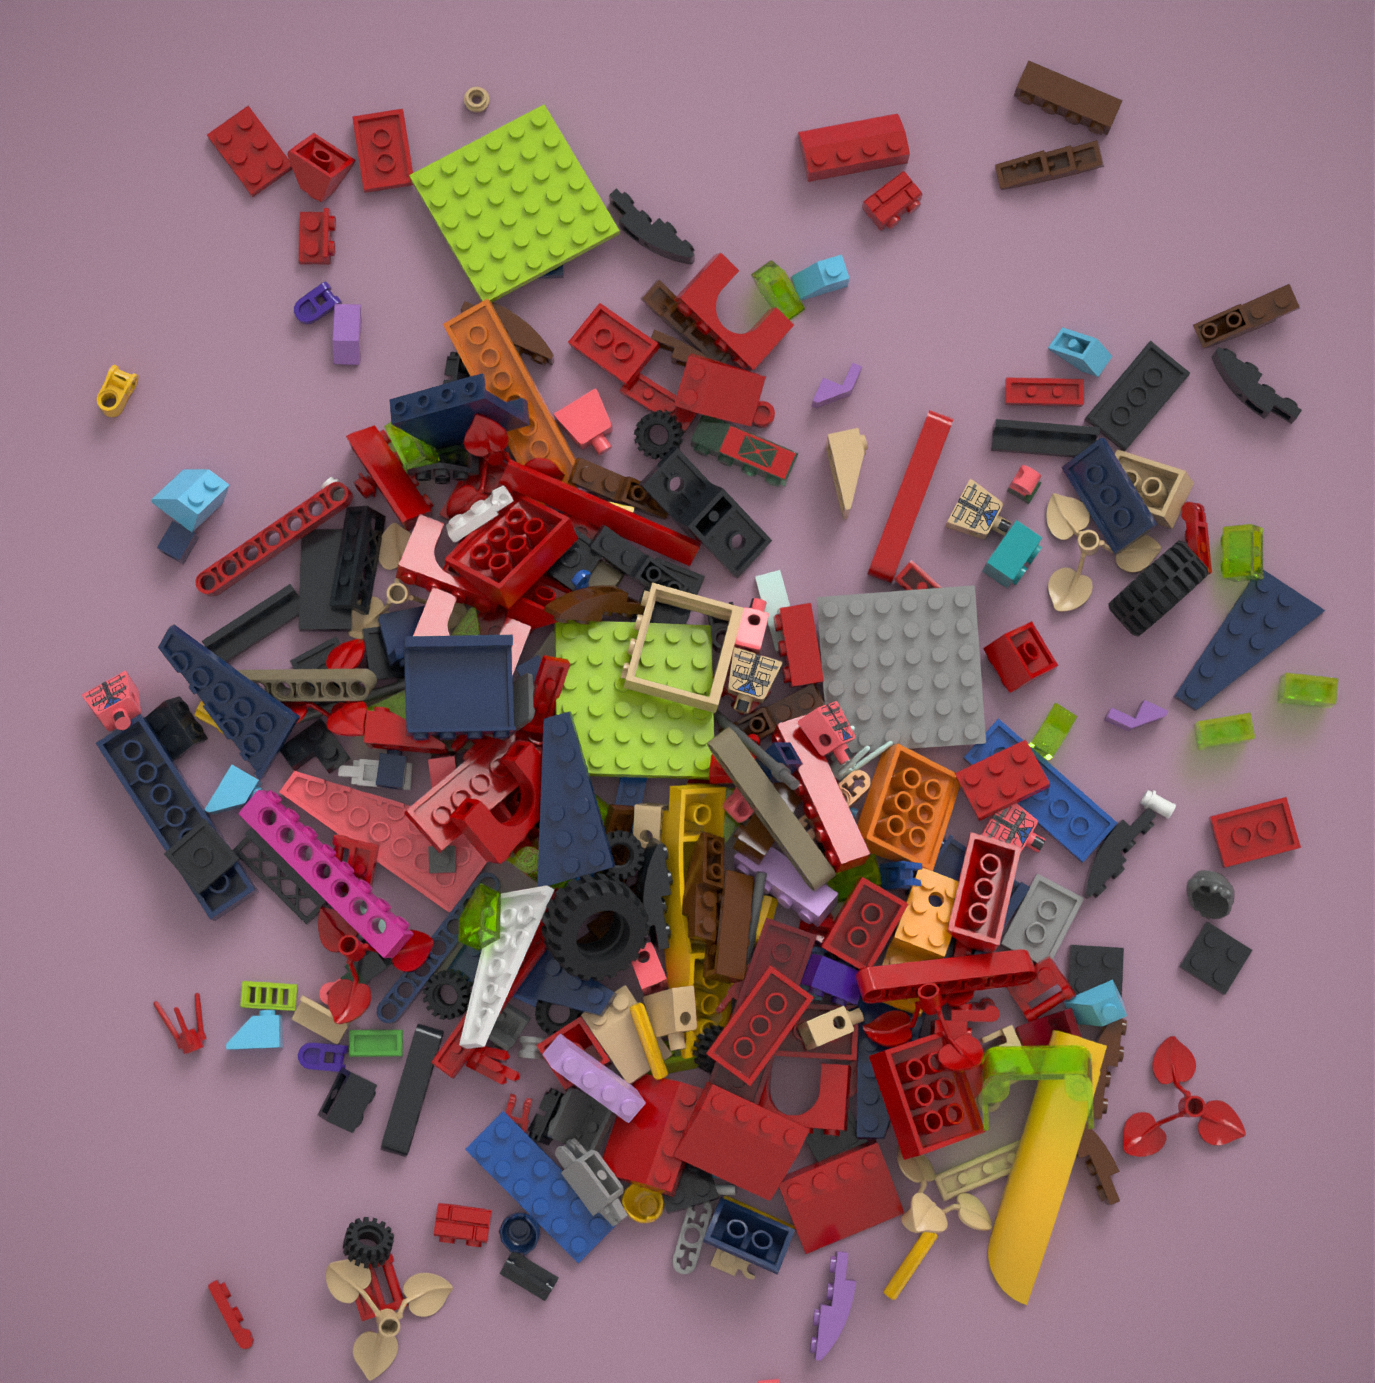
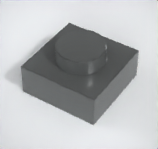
(443, 862)

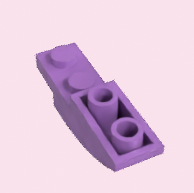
(833, 1317)

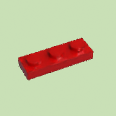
(1044, 392)
(655, 397)
(547, 689)

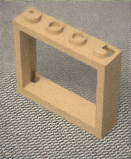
(697, 604)

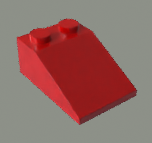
(719, 390)
(388, 732)

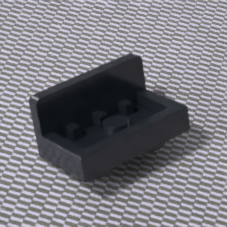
(176, 727)

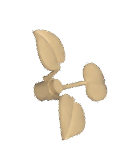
(1068, 517)
(391, 551)
(924, 1214)
(377, 1351)

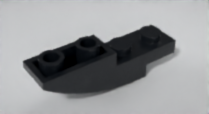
(656, 237)
(1243, 382)
(633, 562)
(1108, 860)
(651, 885)

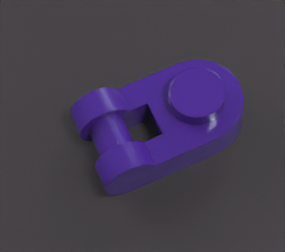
(309, 311)
(313, 1056)

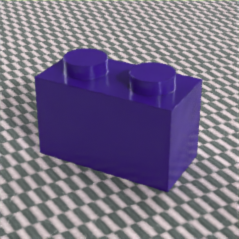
(832, 979)

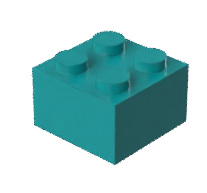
(1015, 549)

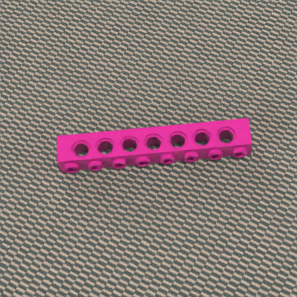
(257, 815)

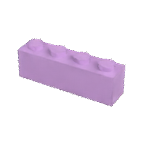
(789, 887)
(594, 1078)

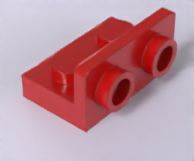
(315, 237)

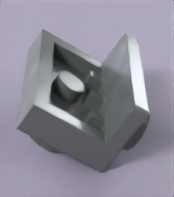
(508, 1027)

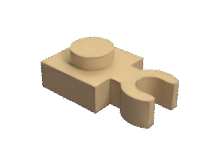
(730, 1263)

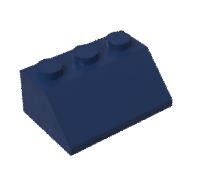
(748, 1235)

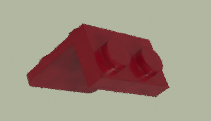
(1040, 1030)

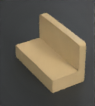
(319, 1020)

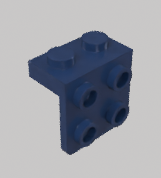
(394, 628)

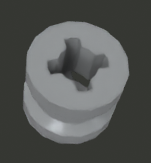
(529, 1047)

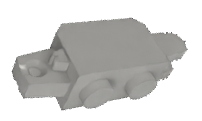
(592, 1181)

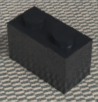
(347, 1100)

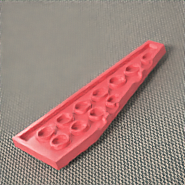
(383, 823)

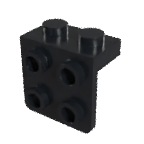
(454, 465)

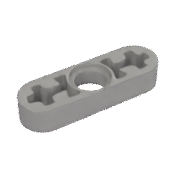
(680, 1252)

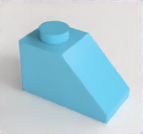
(821, 278)
(1081, 351)
(233, 791)
(1098, 1005)
(259, 1032)

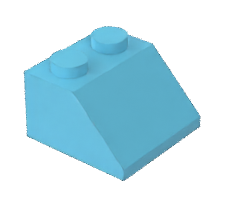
(192, 497)

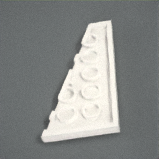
(501, 961)

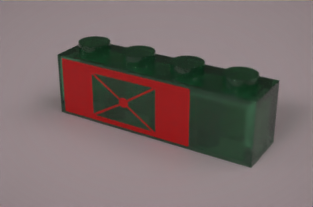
(744, 450)

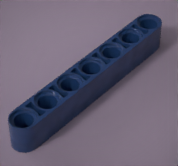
(434, 961)

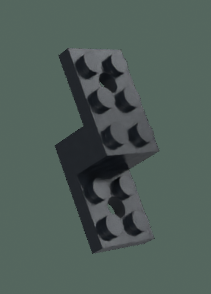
(705, 512)

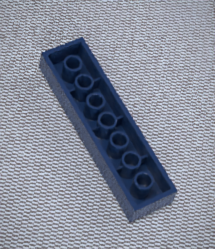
(169, 805)

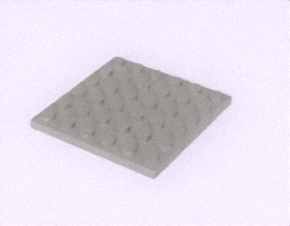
(904, 666)

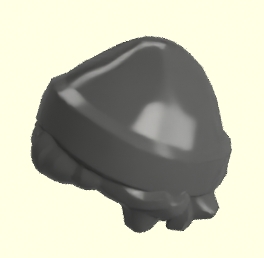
(1210, 894)

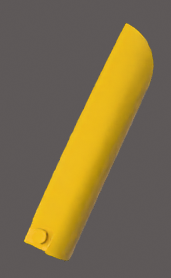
(691, 811)
(1039, 1178)

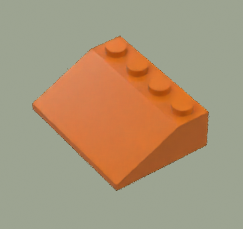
(908, 807)

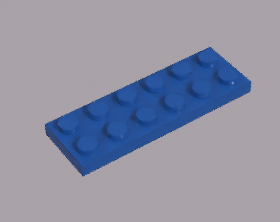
(1059, 809)
(538, 1186)

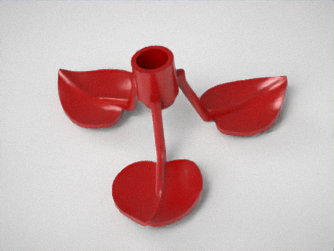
(489, 440)
(346, 717)
(347, 998)
(894, 1028)
(1219, 1121)

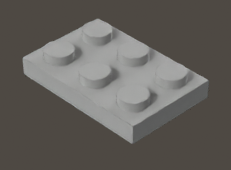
(1042, 919)

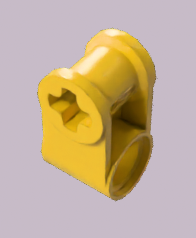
(118, 386)

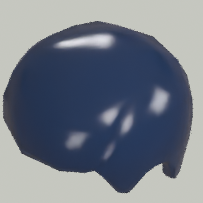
(520, 1233)

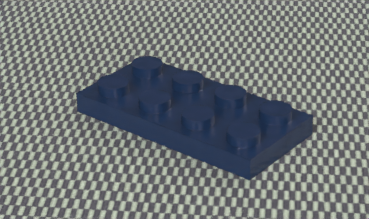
(1109, 496)

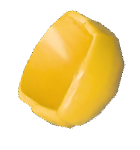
(642, 1204)

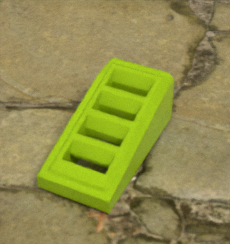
(246, 991)

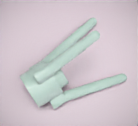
(842, 771)

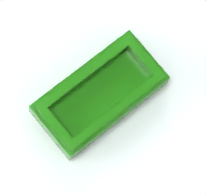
(375, 1043)

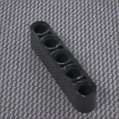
(411, 1090)

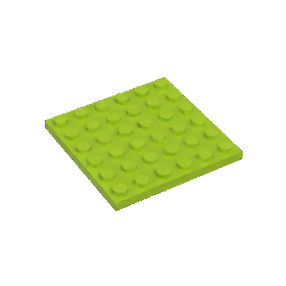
(514, 204)
(629, 730)

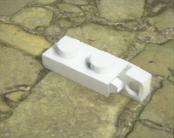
(479, 514)
(365, 773)

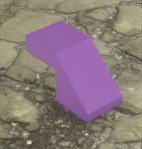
(347, 334)
(831, 391)
(1145, 714)

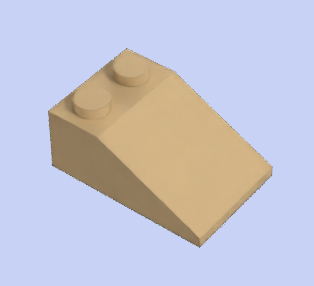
(845, 458)
(1159, 486)
(620, 1038)

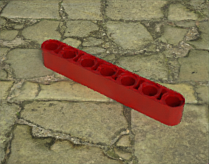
(910, 496)
(261, 540)
(949, 974)

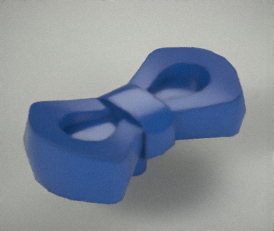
(581, 579)

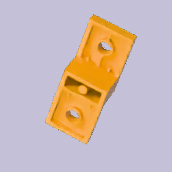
(922, 928)

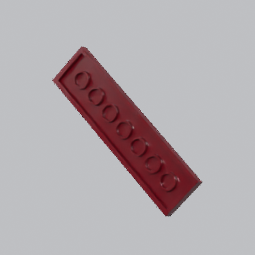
(786, 951)

